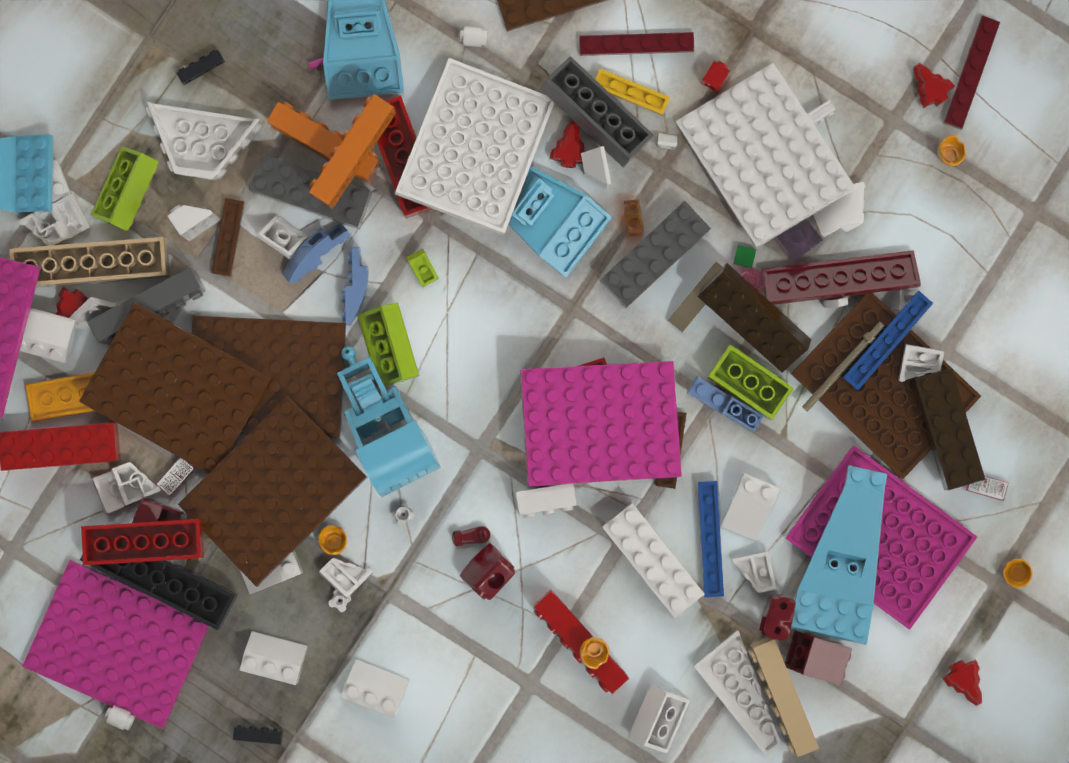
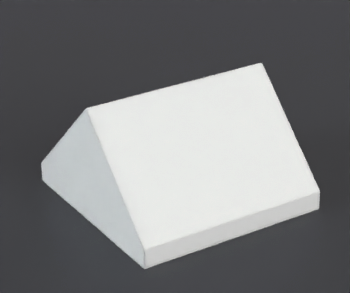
(282, 236)

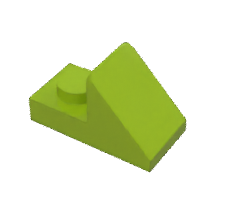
(422, 267)

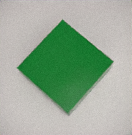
(744, 256)

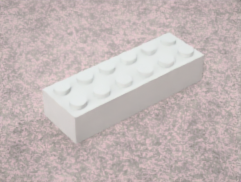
(653, 560)

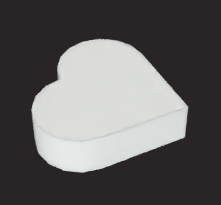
(837, 302)

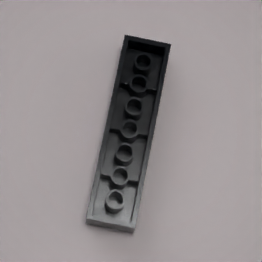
(176, 588)

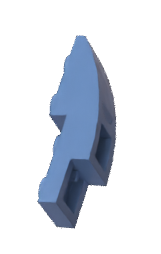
(309, 253)
(355, 294)
(725, 404)

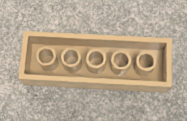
(784, 697)

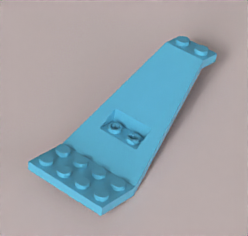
(360, 58)
(26, 173)
(558, 223)
(835, 598)

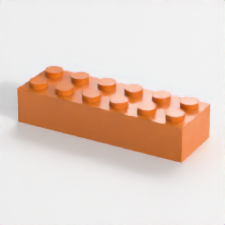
(315, 137)
(352, 152)

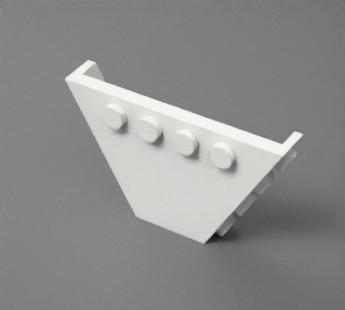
(200, 141)

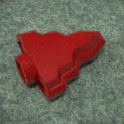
(931, 86)
(569, 147)
(69, 302)
(965, 680)

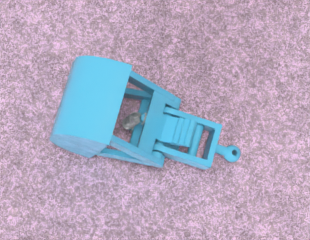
(398, 455)

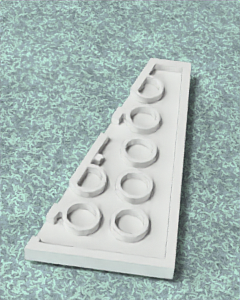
(735, 683)

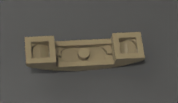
(692, 304)

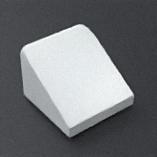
(667, 141)
(900, 299)

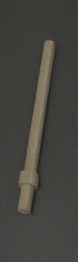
(868, 339)

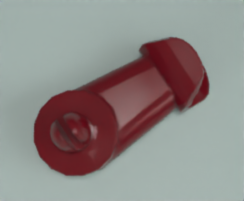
(471, 536)

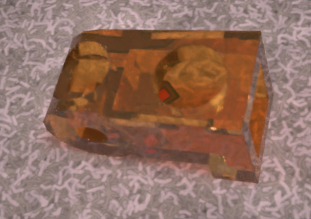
(633, 218)

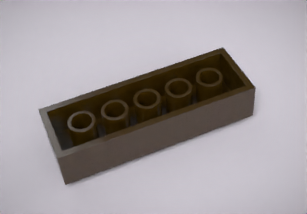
(754, 318)
(948, 429)

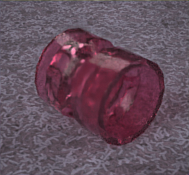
(754, 277)

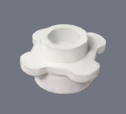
(403, 509)
(334, 601)

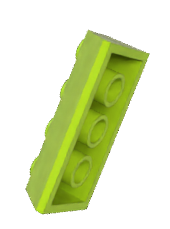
(124, 188)
(388, 343)

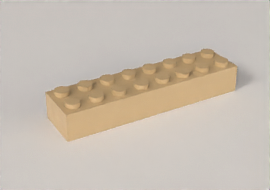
(97, 261)

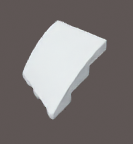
(842, 213)
(60, 224)
(123, 487)

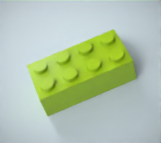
(750, 382)

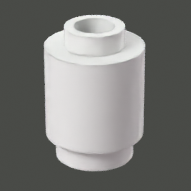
(473, 36)
(119, 717)

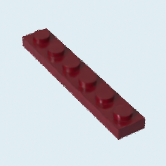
(637, 44)
(971, 72)

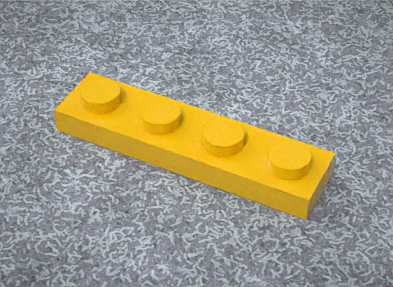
(632, 92)

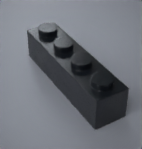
(200, 67)
(261, 735)

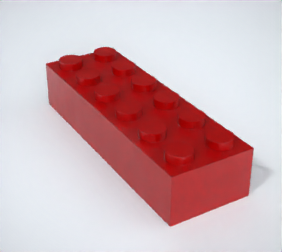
(396, 148)
(59, 446)
(142, 542)
(573, 635)

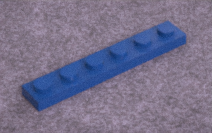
(887, 340)
(710, 539)

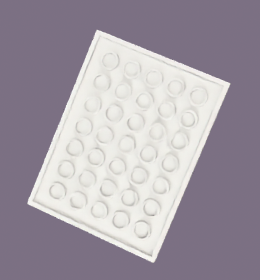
(475, 146)
(765, 155)

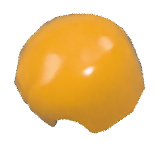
(951, 151)
(332, 540)
(1018, 573)
(594, 652)

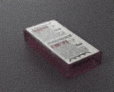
(175, 476)
(990, 488)

